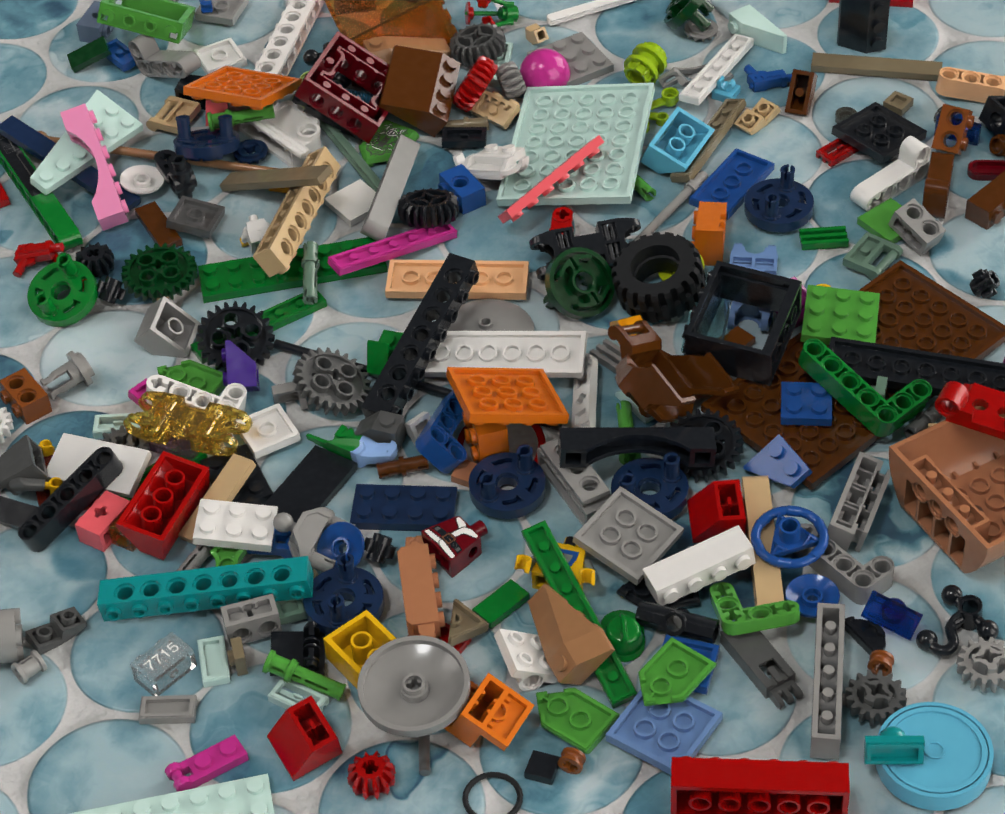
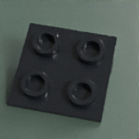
(304, 646)

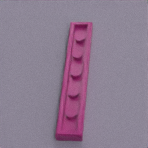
(390, 248)

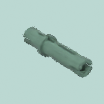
(310, 265)

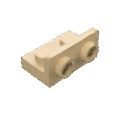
(499, 110)

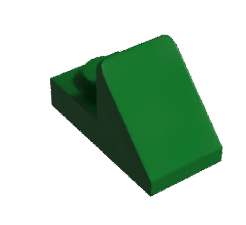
(380, 351)

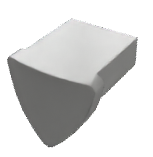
(286, 393)

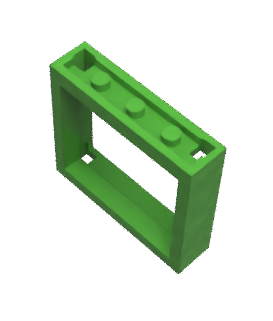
(149, 17)

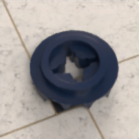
(250, 146)

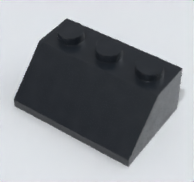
(863, 25)

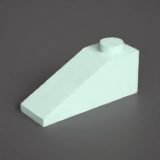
(753, 24)

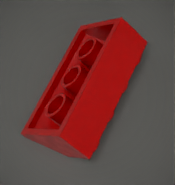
(164, 504)

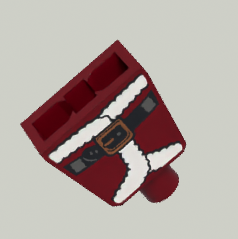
(455, 543)

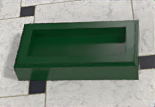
(89, 54)

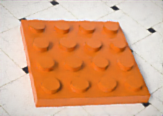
(242, 87)
(506, 396)

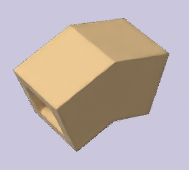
(536, 34)

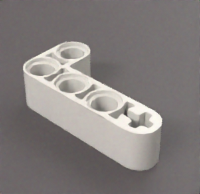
(896, 177)
(233, 395)

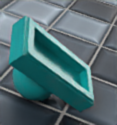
(893, 748)

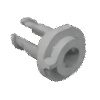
(76, 368)

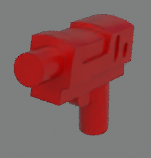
(30, 253)

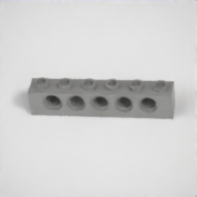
(827, 681)

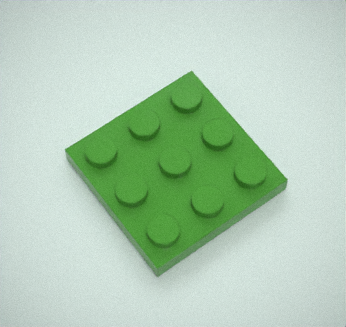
(840, 314)

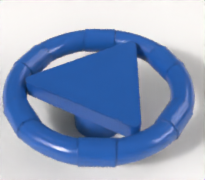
(790, 537)

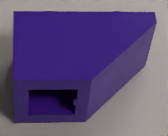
(239, 367)

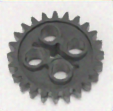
(331, 381)

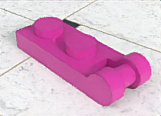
(207, 764)

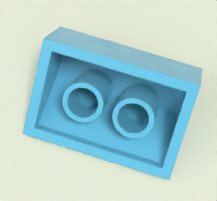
(676, 143)

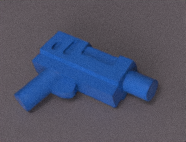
(764, 80)

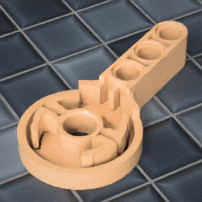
(969, 84)

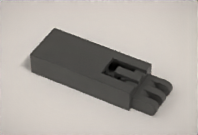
(754, 650)

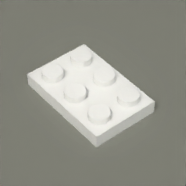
(235, 525)

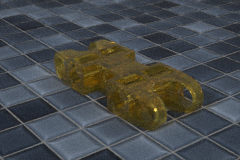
(188, 423)

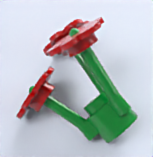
(507, 13)

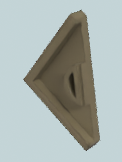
(465, 624)

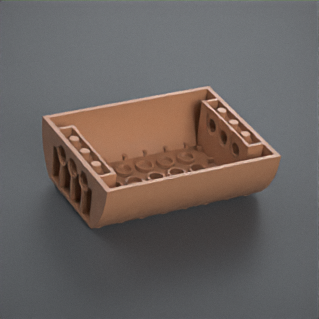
(954, 490)

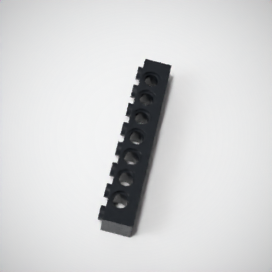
(421, 327)

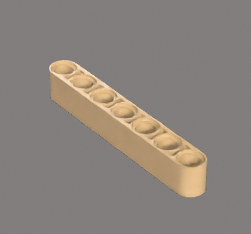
(765, 577)

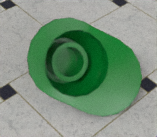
(624, 634)

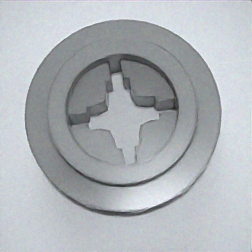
(695, 33)

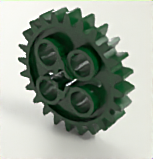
(159, 272)

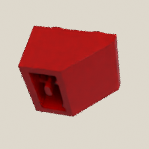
(716, 510)
(304, 738)

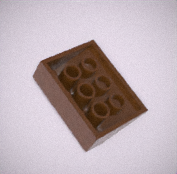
(420, 87)

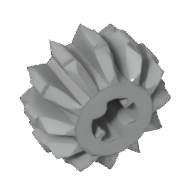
(510, 80)

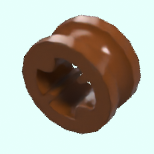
(882, 661)
(571, 760)

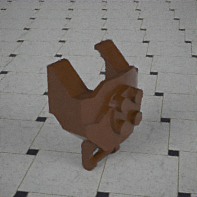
(664, 382)

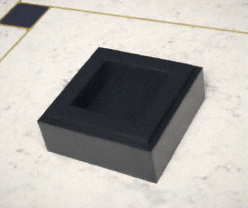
(542, 767)

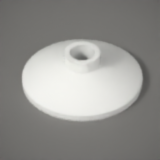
(141, 179)

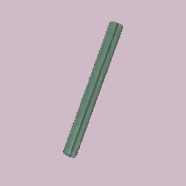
(351, 155)

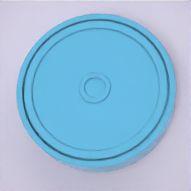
(954, 762)

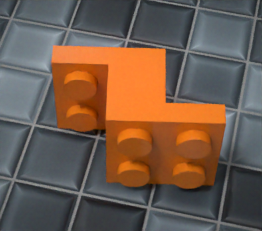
(491, 712)

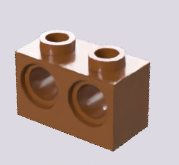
(946, 128)
(24, 396)

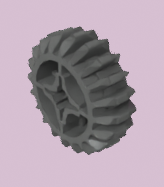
(477, 41)

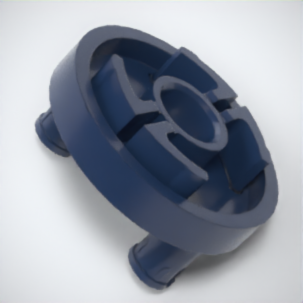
(203, 143)
(778, 192)
(503, 469)
(657, 475)
(343, 584)

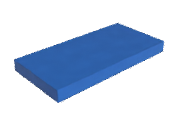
(733, 180)

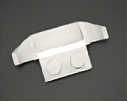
(494, 161)

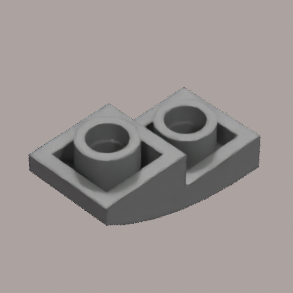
(61, 628)

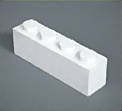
(699, 566)

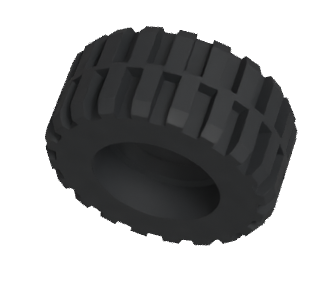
(654, 255)

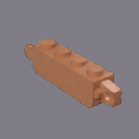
(419, 587)

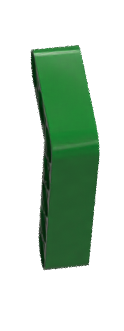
(857, 396)

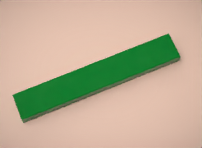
(279, 316)

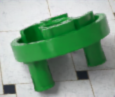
(51, 281)

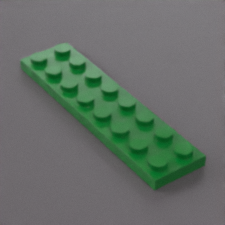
(247, 278)

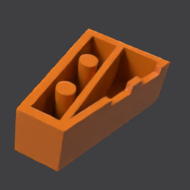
(710, 231)

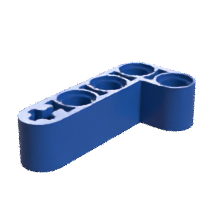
(437, 440)

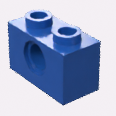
(465, 186)

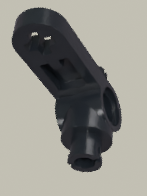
(176, 172)

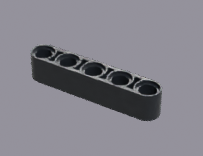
(70, 499)

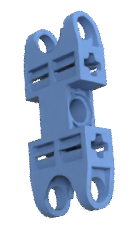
(765, 262)

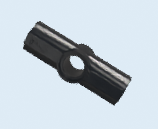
(693, 625)

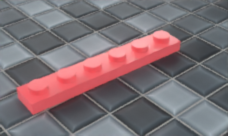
(546, 185)

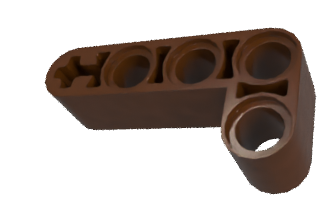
(938, 184)

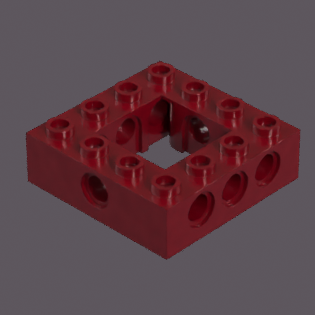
(336, 102)

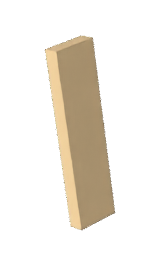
(223, 489)

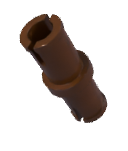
(402, 466)

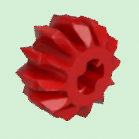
(371, 775)

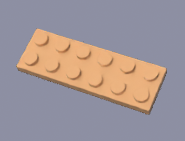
(496, 279)

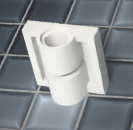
(524, 659)

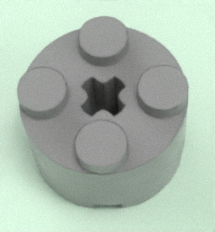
(11, 636)

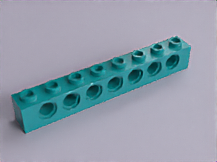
(204, 588)

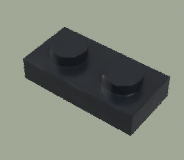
(464, 137)

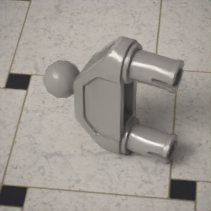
(307, 533)

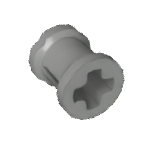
(29, 666)

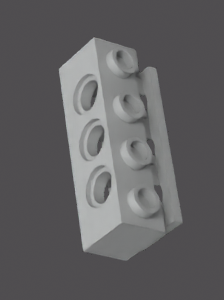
(578, 487)
(853, 501)

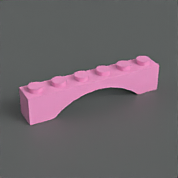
(106, 202)

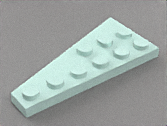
(70, 159)

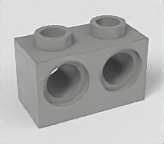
(917, 227)
(251, 619)

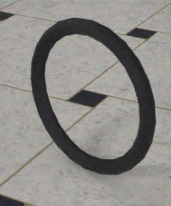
(511, 780)

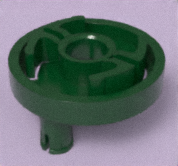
(682, 10)
(564, 291)

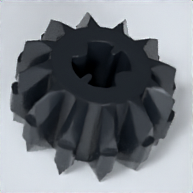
(97, 259)

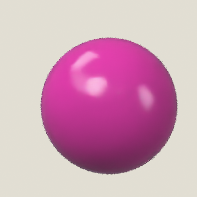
(545, 68)

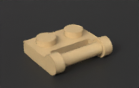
(173, 107)

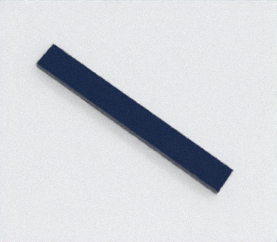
(40, 146)

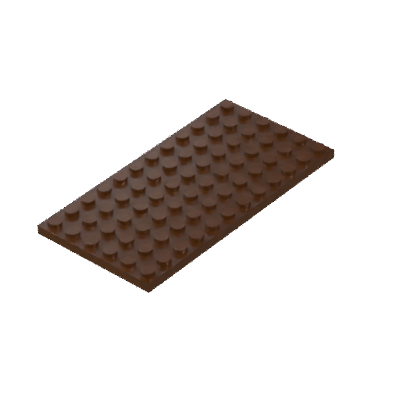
(910, 315)

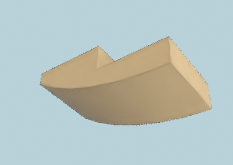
(756, 119)

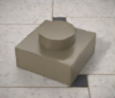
(898, 103)
(237, 657)

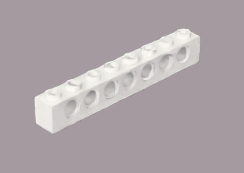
(289, 36)

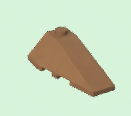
(383, 45)
(569, 640)

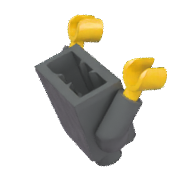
(25, 468)

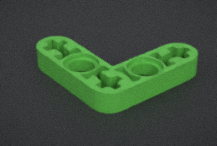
(750, 618)

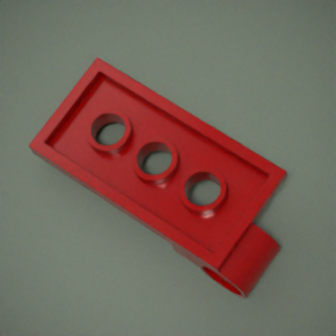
(958, 403)

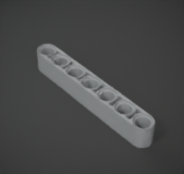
(390, 188)

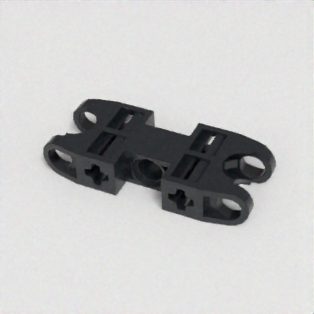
(606, 241)

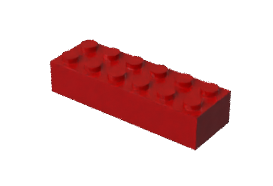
(758, 786)

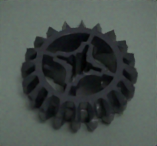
(428, 208)

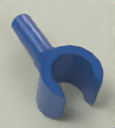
(206, 6)

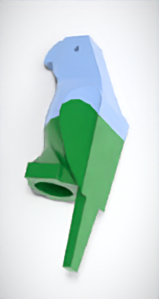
(357, 447)

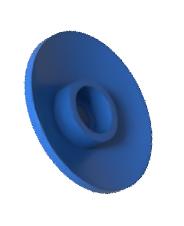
(337, 537)
(809, 591)

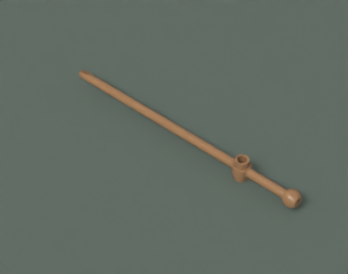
(149, 154)

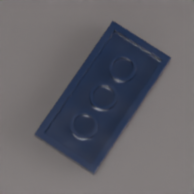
(402, 506)

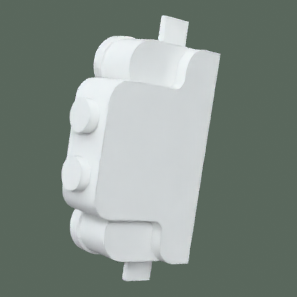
(288, 135)

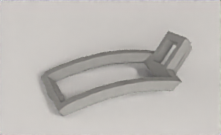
(677, 72)

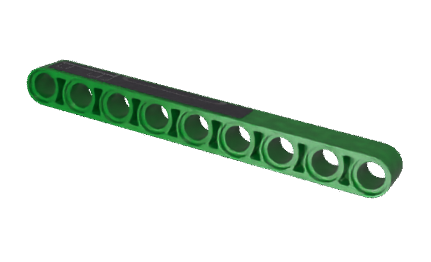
(45, 207)

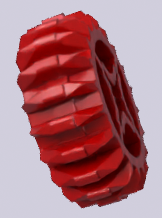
(474, 83)

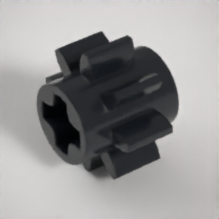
(984, 283)
(111, 290)
(379, 548)

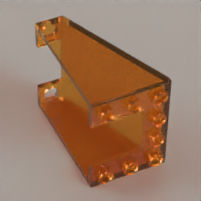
(401, 18)

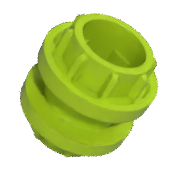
(645, 63)

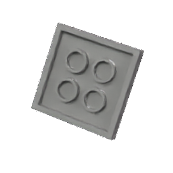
(583, 57)
(628, 535)

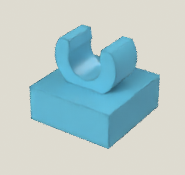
(725, 90)

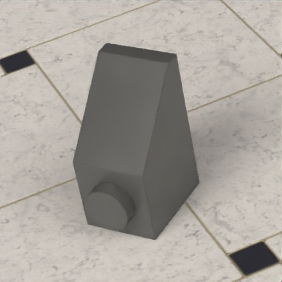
(383, 428)

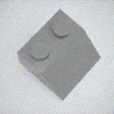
(167, 330)

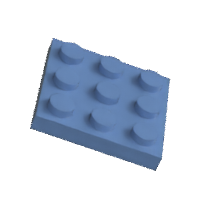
(663, 730)

